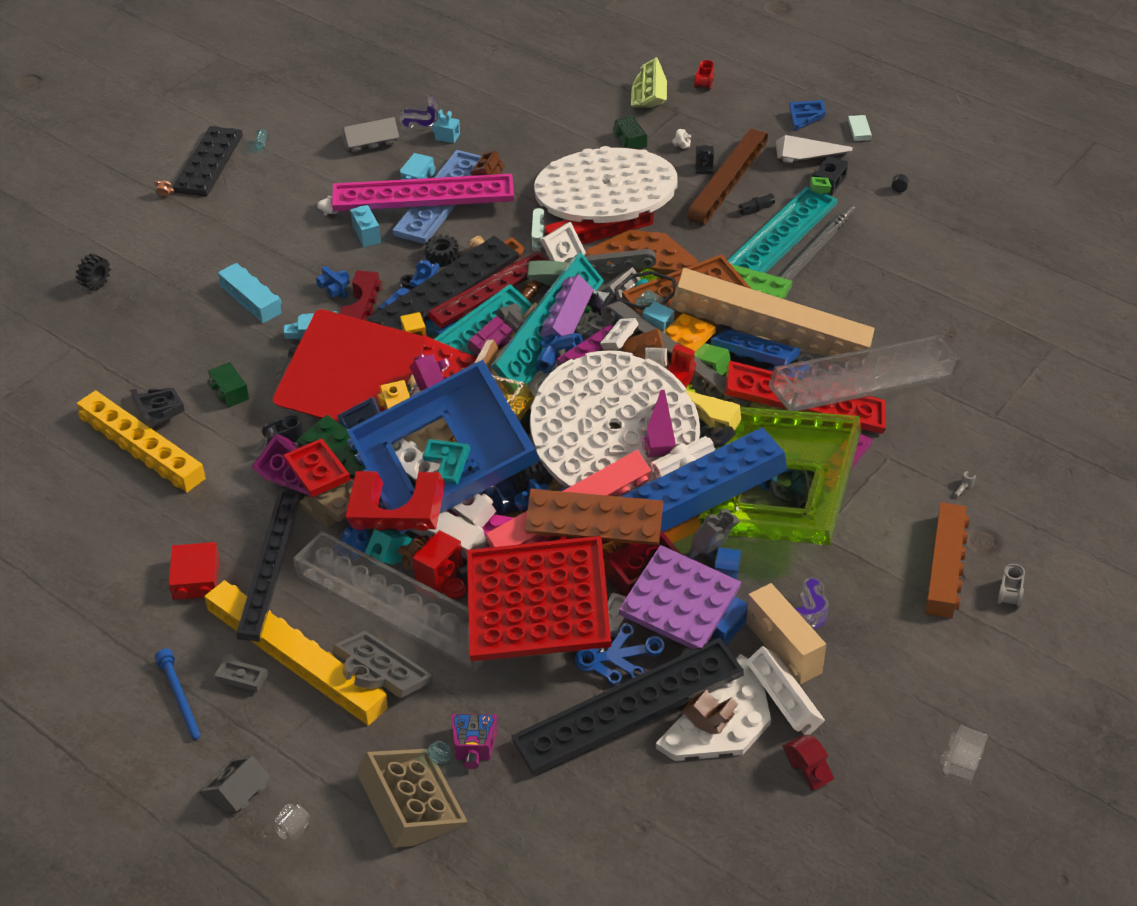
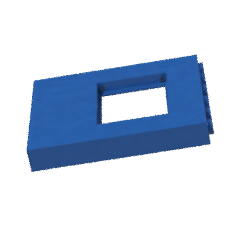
(475, 416)

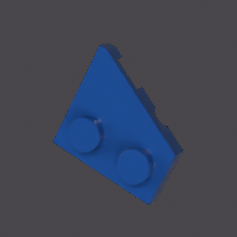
(806, 112)

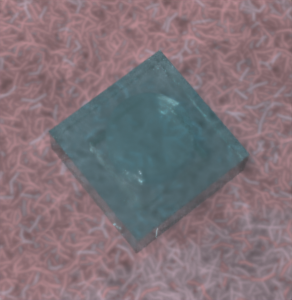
(648, 298)

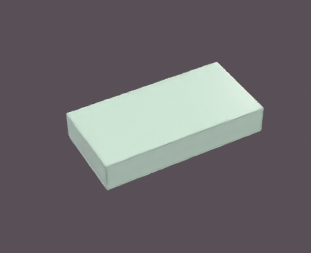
(859, 128)

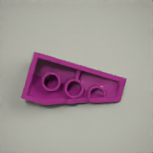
(272, 464)

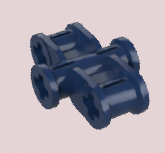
(503, 495)

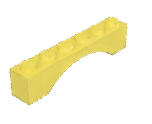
(716, 411)

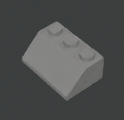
(370, 134)

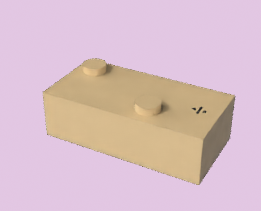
(785, 633)

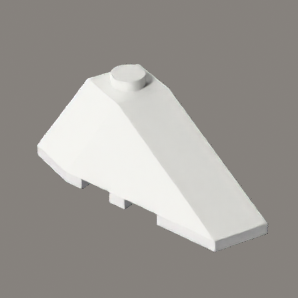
(797, 149)

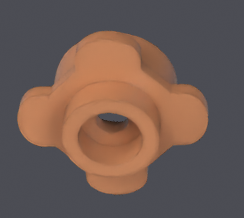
(163, 188)

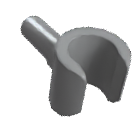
(965, 483)

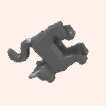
(712, 535)

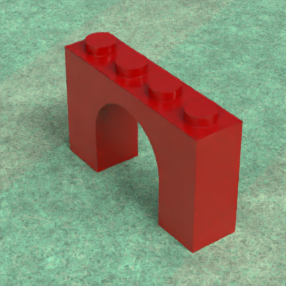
(419, 513)

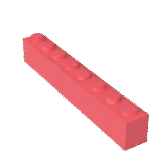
(610, 481)

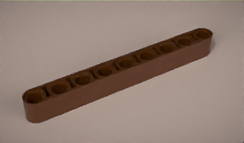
(727, 176)

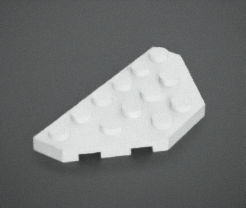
(745, 727)

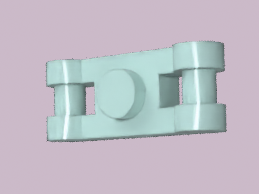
(537, 229)

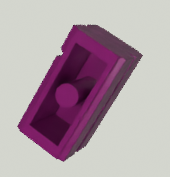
(494, 330)

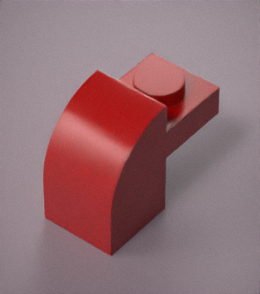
(682, 364)

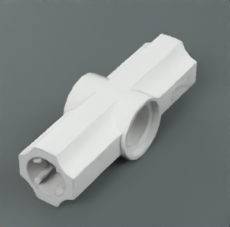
(681, 456)

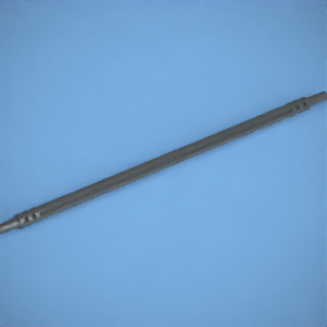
(817, 244)

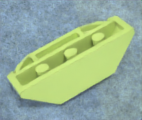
(649, 86)

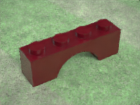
(366, 289)

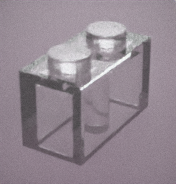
(964, 755)

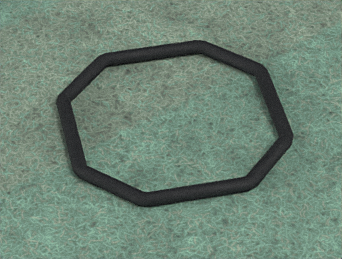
(643, 274)

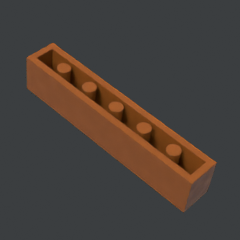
(946, 560)

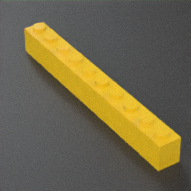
(300, 656)

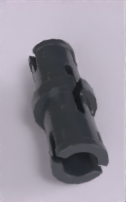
(756, 204)

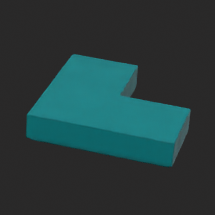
(450, 455)

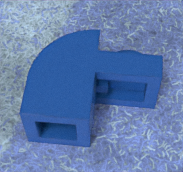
(728, 561)

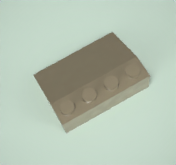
(409, 796)

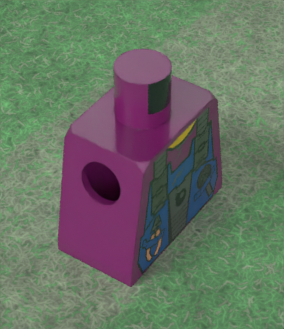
(474, 737)

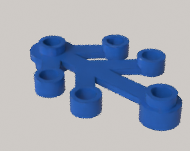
(615, 656)

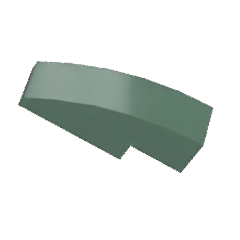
(545, 271)

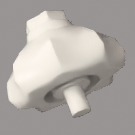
(682, 139)
(326, 206)

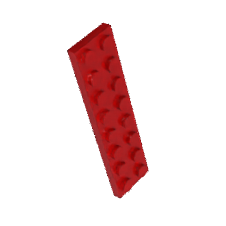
(753, 385)

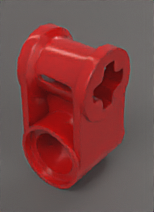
(705, 74)

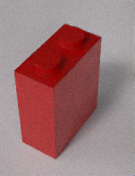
(193, 570)

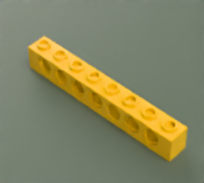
(141, 441)

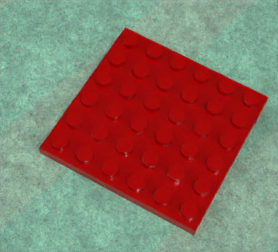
(537, 599)

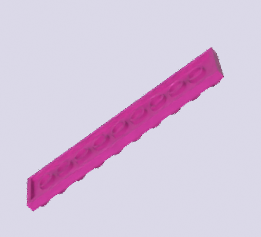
(423, 192)

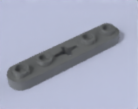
(621, 260)

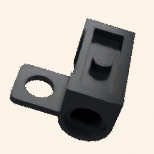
(798, 491)

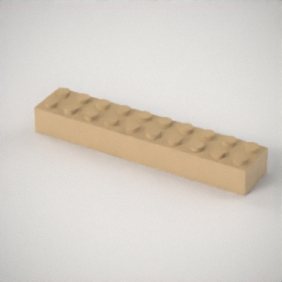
(768, 316)

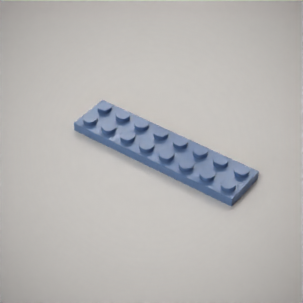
(423, 221)

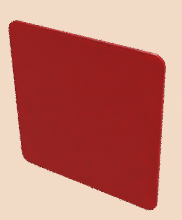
(345, 364)

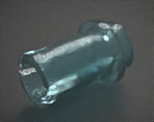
(261, 138)

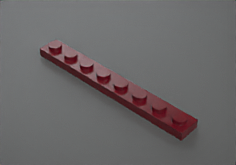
(480, 293)

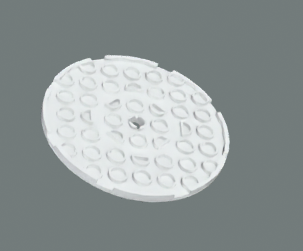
(633, 180)
(587, 395)

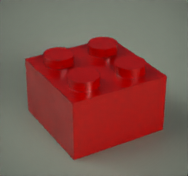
(438, 561)

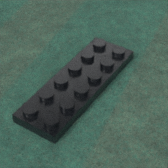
(208, 161)

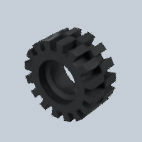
(441, 250)
(93, 271)
(535, 471)

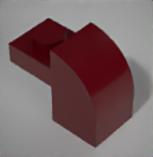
(810, 756)

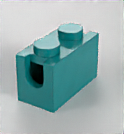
(385, 545)

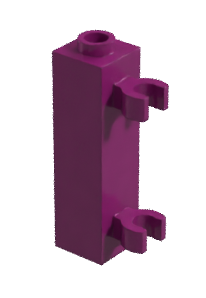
(427, 370)

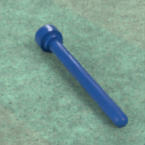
(165, 660)

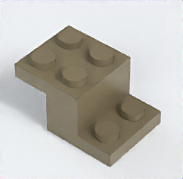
(330, 505)

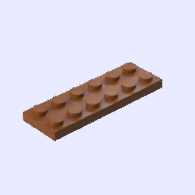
(594, 515)

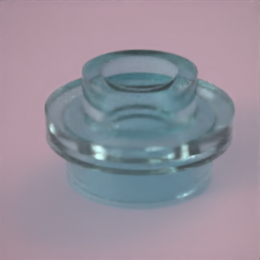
(439, 752)

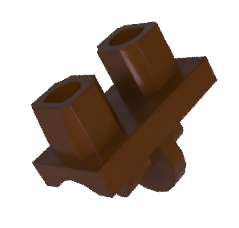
(410, 549)

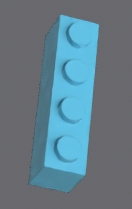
(250, 292)

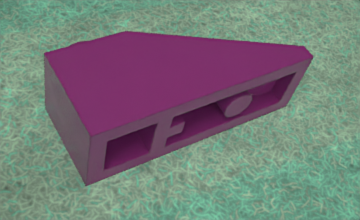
(659, 435)

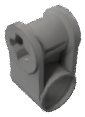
(1012, 583)

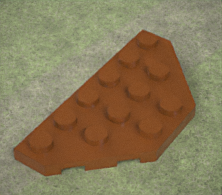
(669, 254)

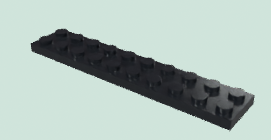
(454, 279)
(626, 706)

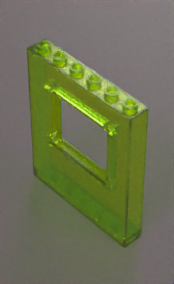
(810, 443)

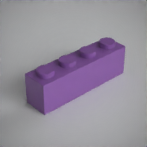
(568, 307)

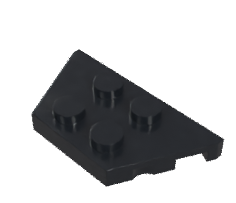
(157, 405)

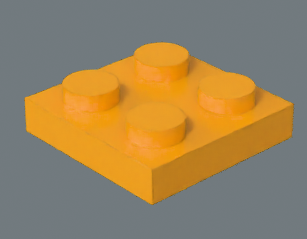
(690, 331)

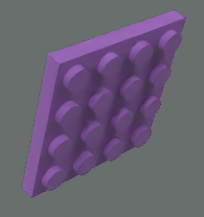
(680, 598)

